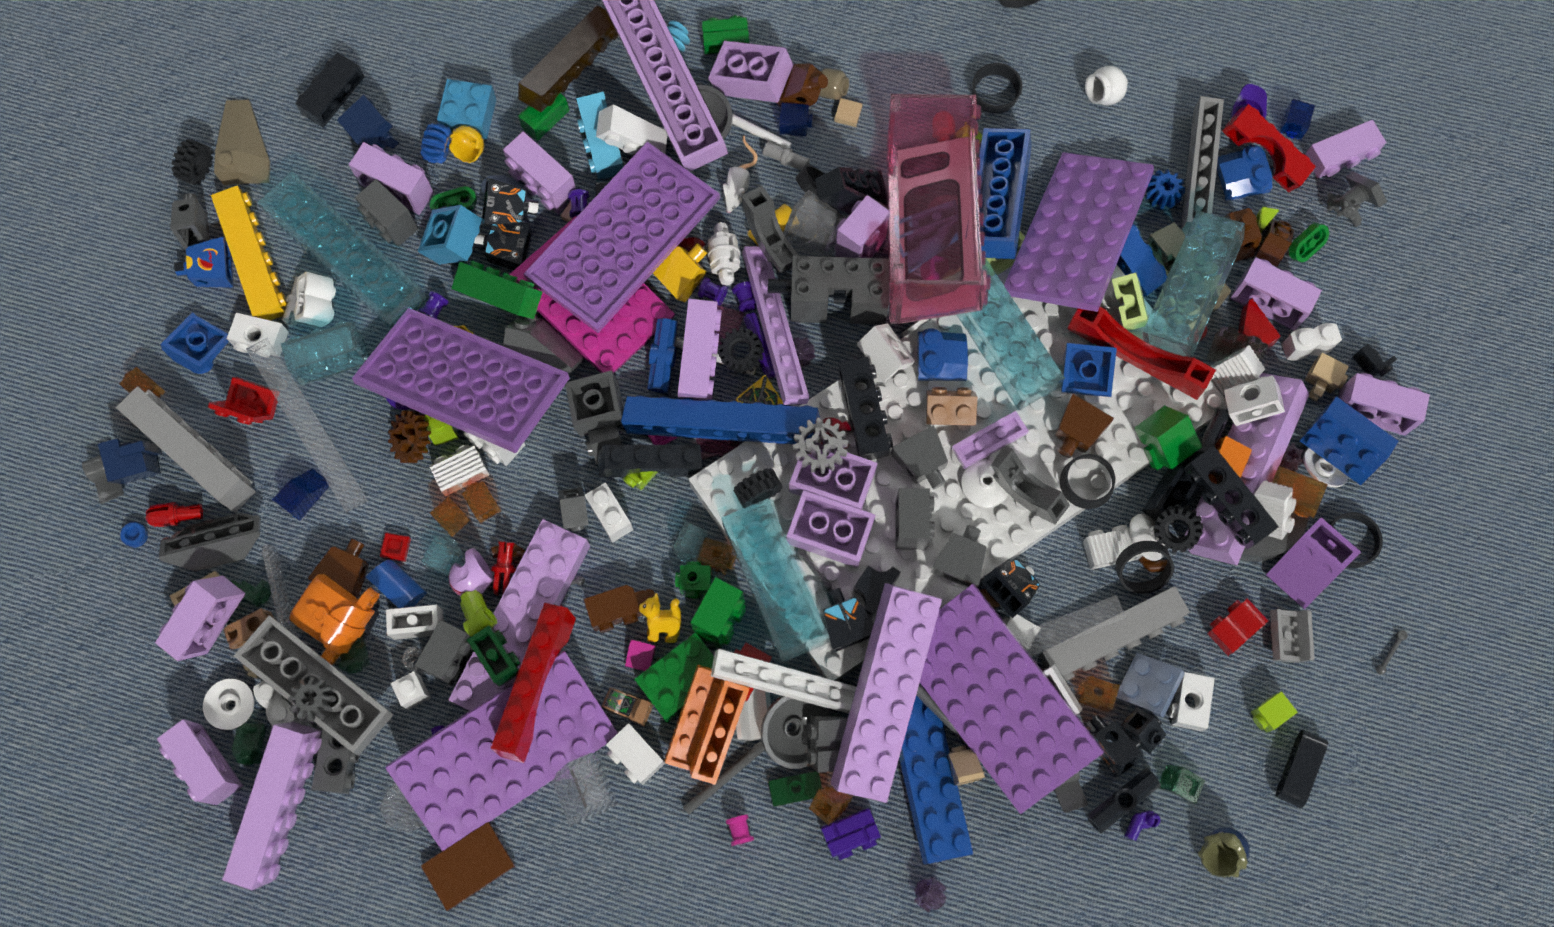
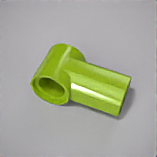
(476, 612)

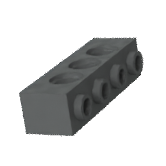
(324, 777)

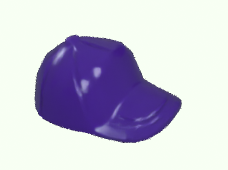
(1251, 95)

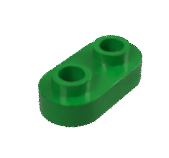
(454, 198)
(1309, 242)

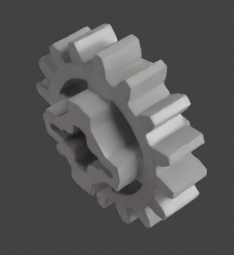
(830, 445)

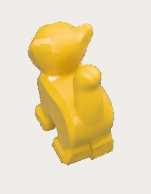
(661, 620)

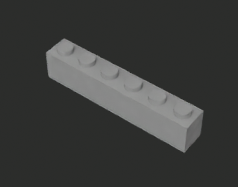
(1202, 159)
(1142, 620)

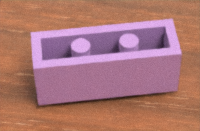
(1346, 149)

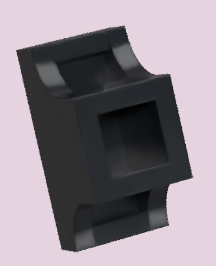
(871, 586)

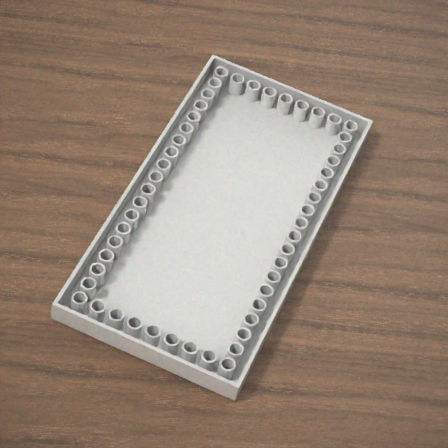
(1006, 528)

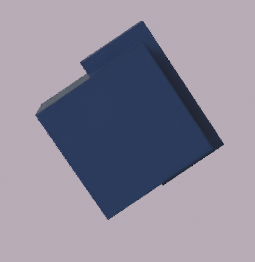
(367, 124)
(129, 460)

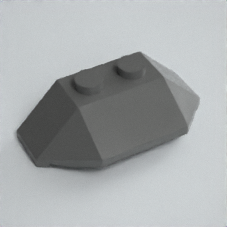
(212, 542)

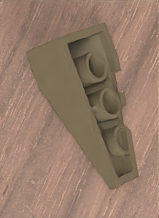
(240, 147)

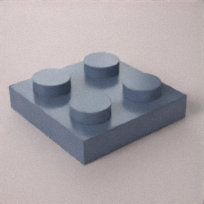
(1150, 685)

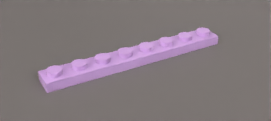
(775, 328)

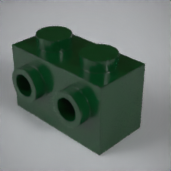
(494, 656)

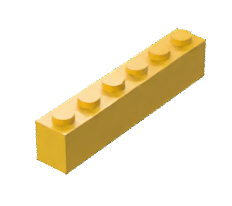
(249, 254)

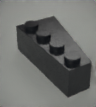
(846, 186)

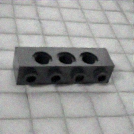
(861, 371)
(1244, 502)

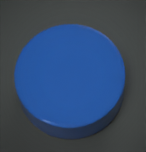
(134, 534)

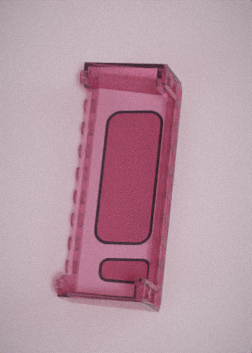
(934, 208)

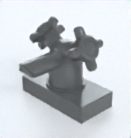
(1361, 190)

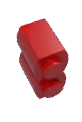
(1237, 626)

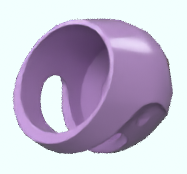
(471, 576)

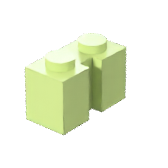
(1129, 292)

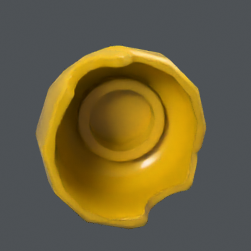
(466, 144)

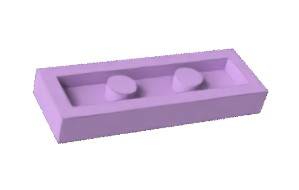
(989, 440)

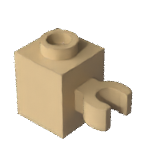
(1326, 375)

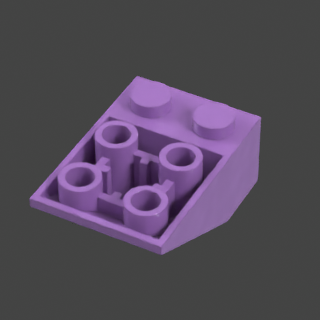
(1313, 563)

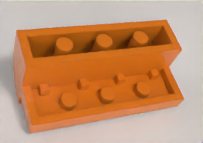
(706, 725)

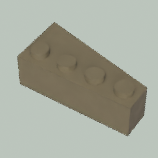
(1166, 246)

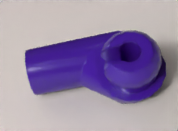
(1141, 821)

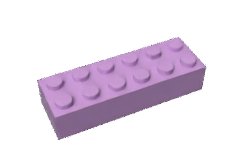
(272, 805)

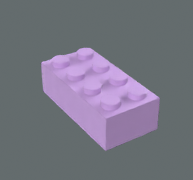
(698, 347)

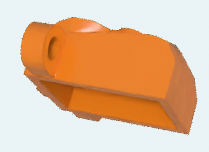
(333, 615)

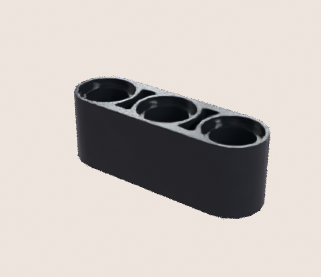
(1301, 768)

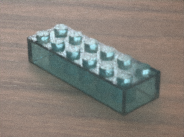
(1194, 284)
(1012, 346)
(775, 580)

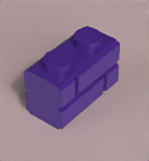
(851, 833)

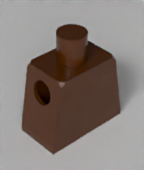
(803, 85)
(1252, 234)
(1081, 426)
(344, 567)

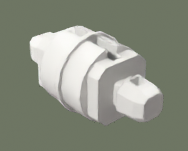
(724, 253)

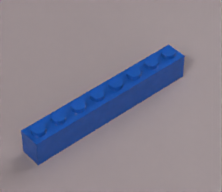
(716, 419)

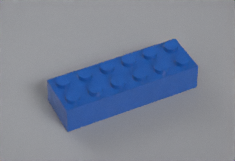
(1003, 187)

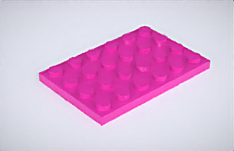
(619, 337)

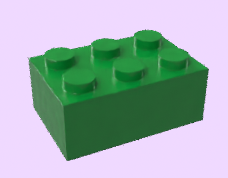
(718, 613)
(670, 677)

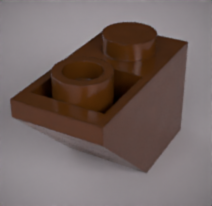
(1275, 242)

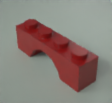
(1290, 165)

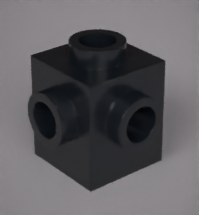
(1144, 729)

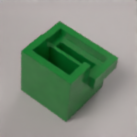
(1167, 438)

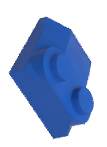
(1244, 173)
(195, 344)
(941, 356)
(1088, 369)

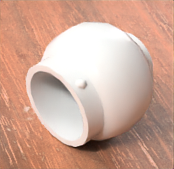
(1106, 86)

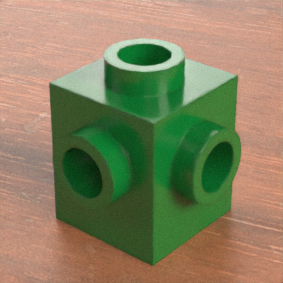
(696, 571)

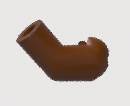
(518, 553)
(1153, 566)

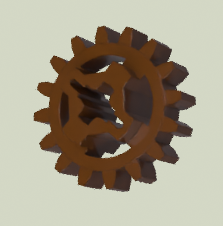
(409, 436)

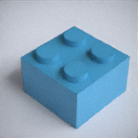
(467, 106)
(450, 235)

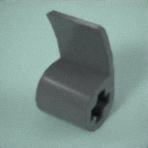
(95, 473)
(1070, 794)

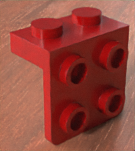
(246, 402)

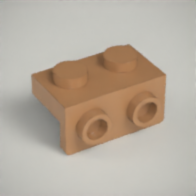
(951, 406)

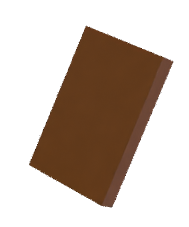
(468, 866)

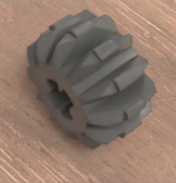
(302, 698)

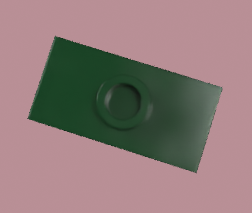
(794, 788)

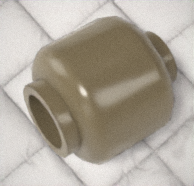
(837, 84)

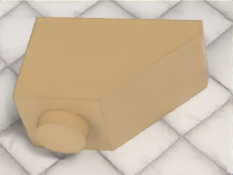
(964, 766)

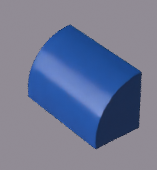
(396, 584)

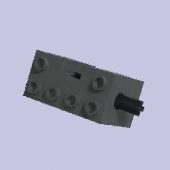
(838, 277)

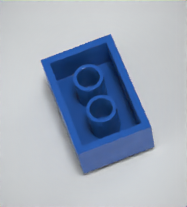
(1349, 441)

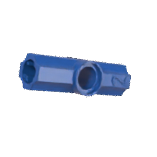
(662, 355)

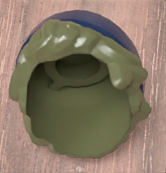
(1225, 852)

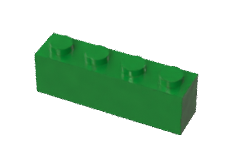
(496, 289)

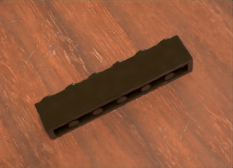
(567, 60)

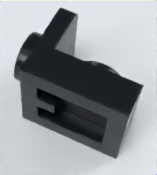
(1371, 361)

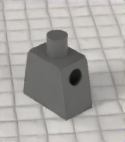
(189, 216)
(922, 457)
(962, 558)

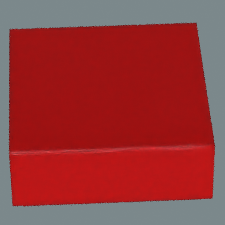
(395, 547)

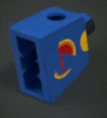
(207, 264)

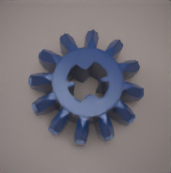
(436, 143)
(1165, 189)

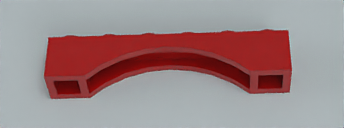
(1178, 371)
(518, 720)

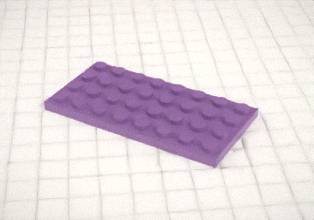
(1079, 231)
(622, 237)
(461, 379)
(1003, 702)
(462, 783)

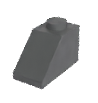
(573, 509)

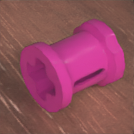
(739, 830)

